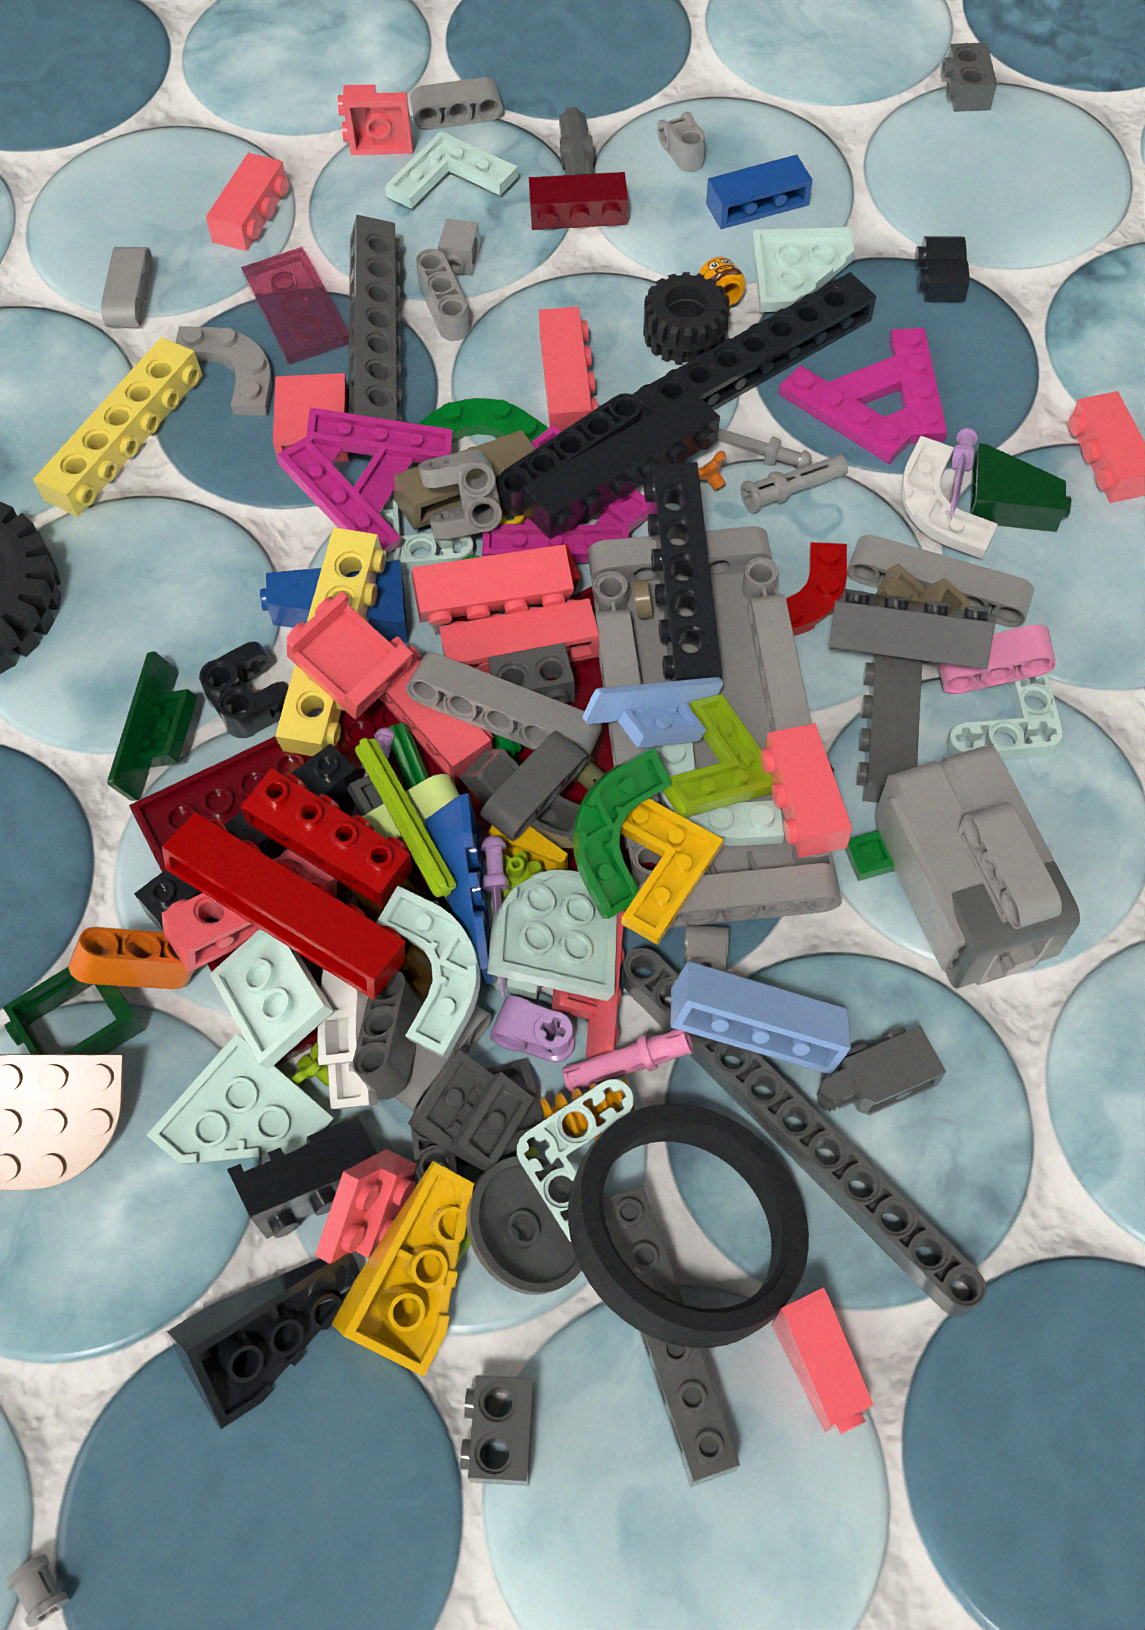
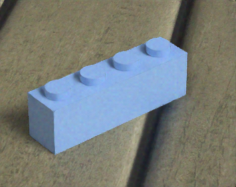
(759, 1018)

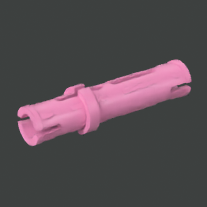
(638, 1056)

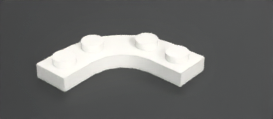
(930, 508)

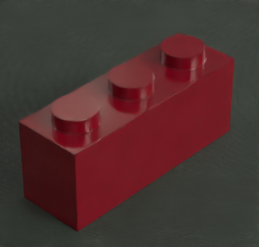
(578, 201)

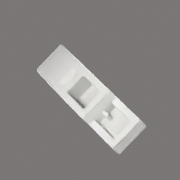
(338, 1043)

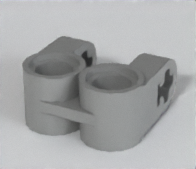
(453, 470)

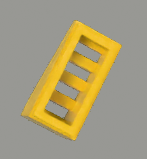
(536, 847)

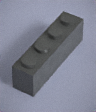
(892, 721)

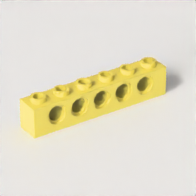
(118, 427)
(345, 553)

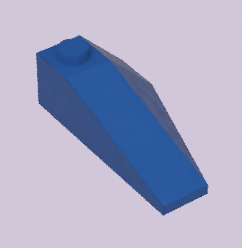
(459, 843)

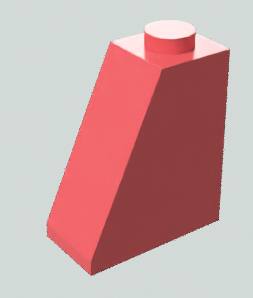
(823, 1361)

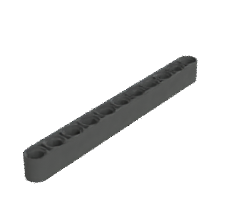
(817, 1135)

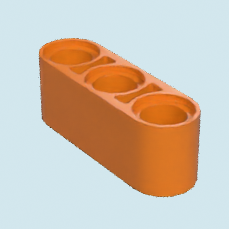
(127, 959)

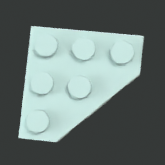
(797, 262)
(238, 1112)

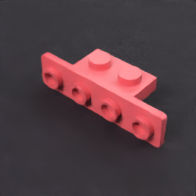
(601, 1014)

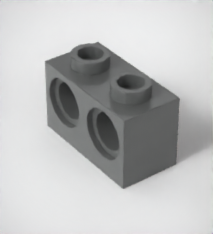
(969, 77)
(533, 667)
(511, 1430)

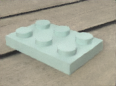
(270, 996)

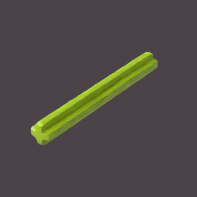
(405, 818)

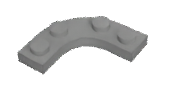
(239, 354)

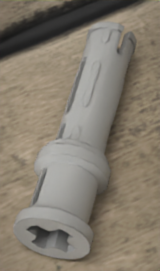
(779, 486)

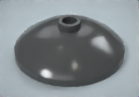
(506, 1199)

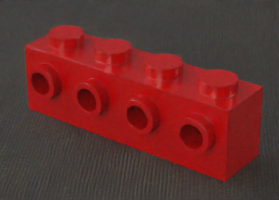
(327, 836)

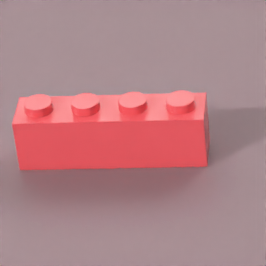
(566, 365)
(492, 584)
(523, 630)
(445, 739)

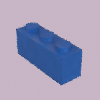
(758, 191)

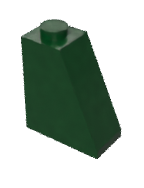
(1016, 492)

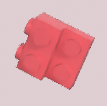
(375, 121)
(366, 1205)

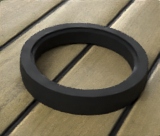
(627, 1293)

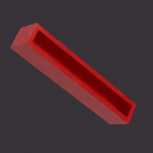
(285, 904)

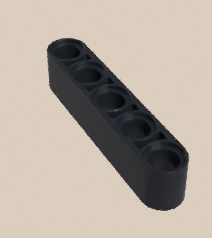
(581, 436)

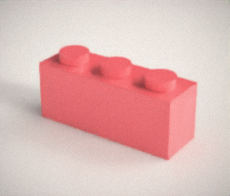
(247, 201)
(1110, 445)
(806, 791)

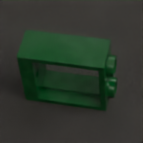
(54, 993)

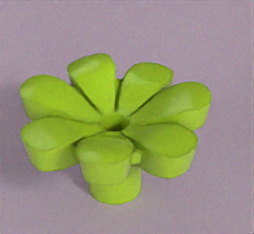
(518, 870)
(310, 1067)

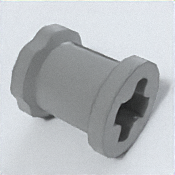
(36, 1590)

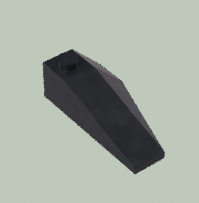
(251, 1337)

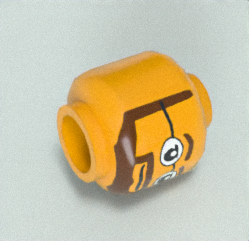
(726, 275)

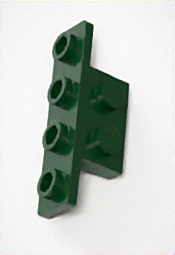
(153, 727)

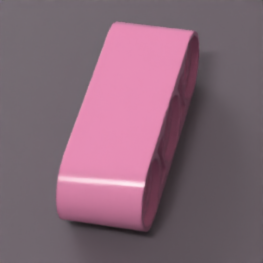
(1013, 657)

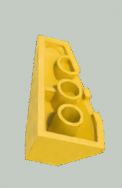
(407, 1283)

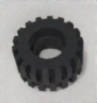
(685, 317)

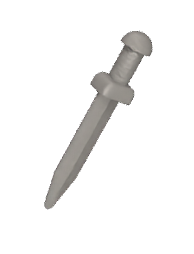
(773, 450)

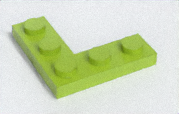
(732, 780)

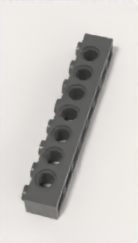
(374, 320)

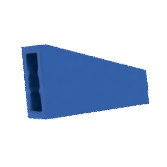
(291, 594)

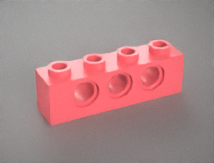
(203, 942)

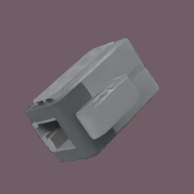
(975, 867)

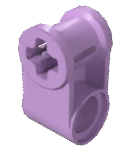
(527, 1026)

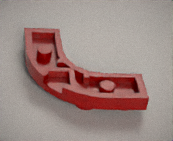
(824, 586)

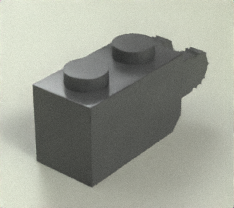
(883, 1073)

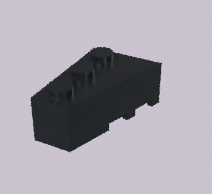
(302, 1180)

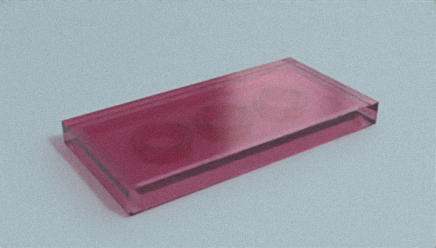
(295, 305)

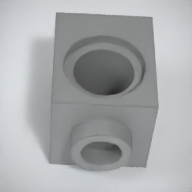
(460, 245)

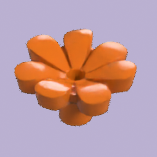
(710, 471)

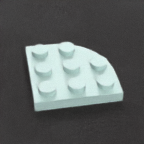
(554, 937)

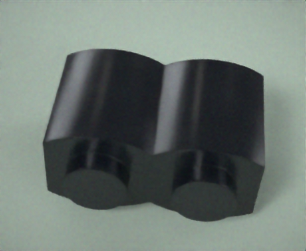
(942, 268)

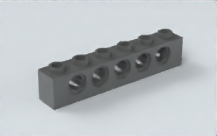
(677, 1370)

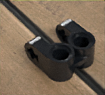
(234, 671)

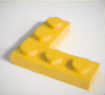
(686, 856)

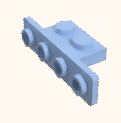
(653, 711)

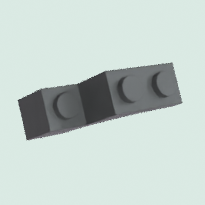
(493, 769)

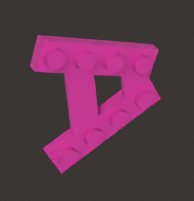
(843, 399)
(393, 450)
(614, 523)

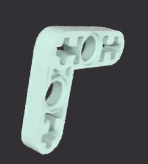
(411, 542)
(1020, 728)
(561, 1145)

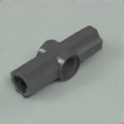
(575, 143)

